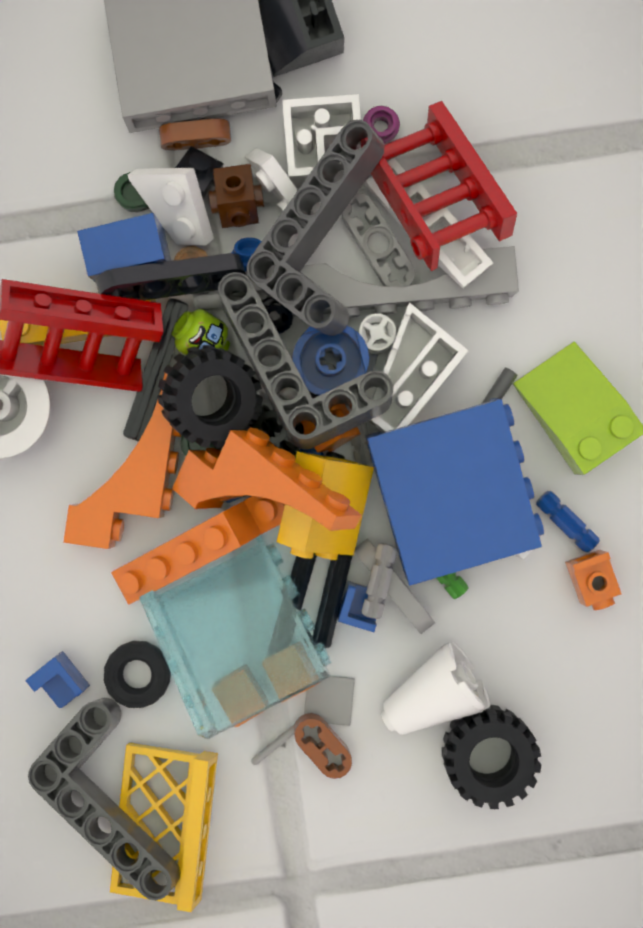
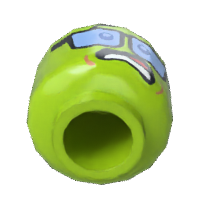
(199, 329)

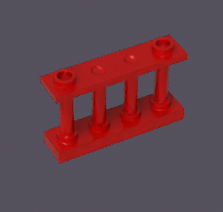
(475, 185)
(75, 311)

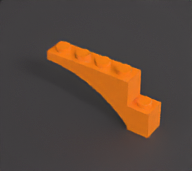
(259, 469)
(134, 489)
(198, 546)

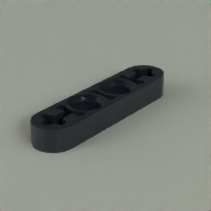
(169, 277)

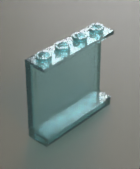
(236, 639)

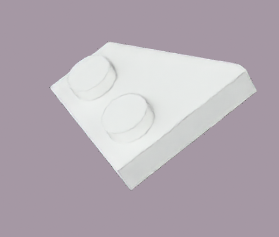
(272, 177)
(176, 202)

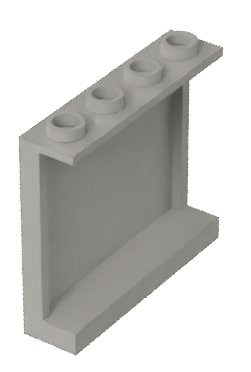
(188, 60)

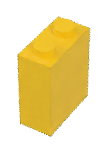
(309, 536)

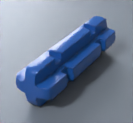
(568, 521)

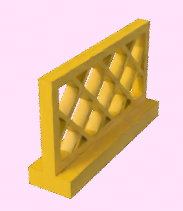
(195, 824)

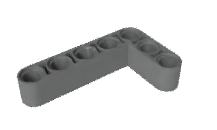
(313, 228)
(285, 374)
(98, 804)

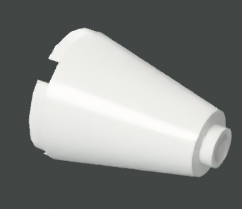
(436, 693)

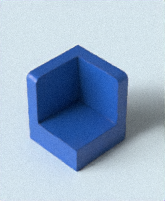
(351, 608)
(59, 680)

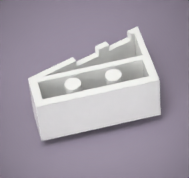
(418, 366)

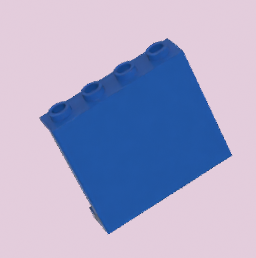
(455, 491)

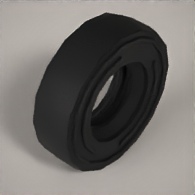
(116, 684)

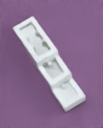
(459, 259)

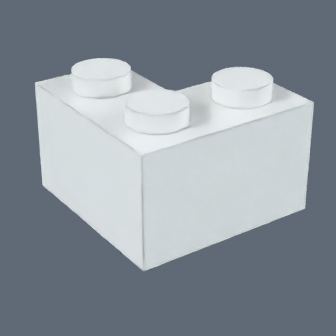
(311, 127)

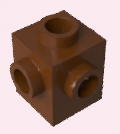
(236, 196)

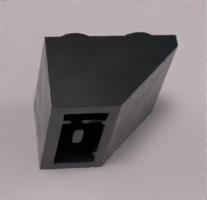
(300, 33)

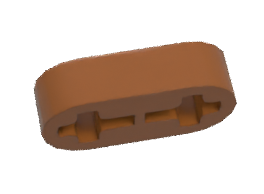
(195, 133)
(329, 740)

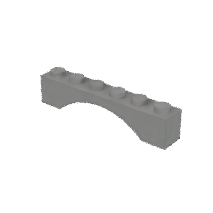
(494, 285)

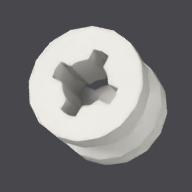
(380, 328)

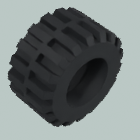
(185, 377)
(500, 785)

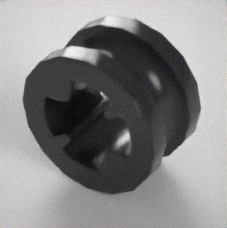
(286, 318)

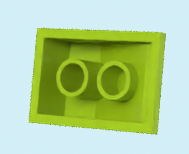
(579, 409)

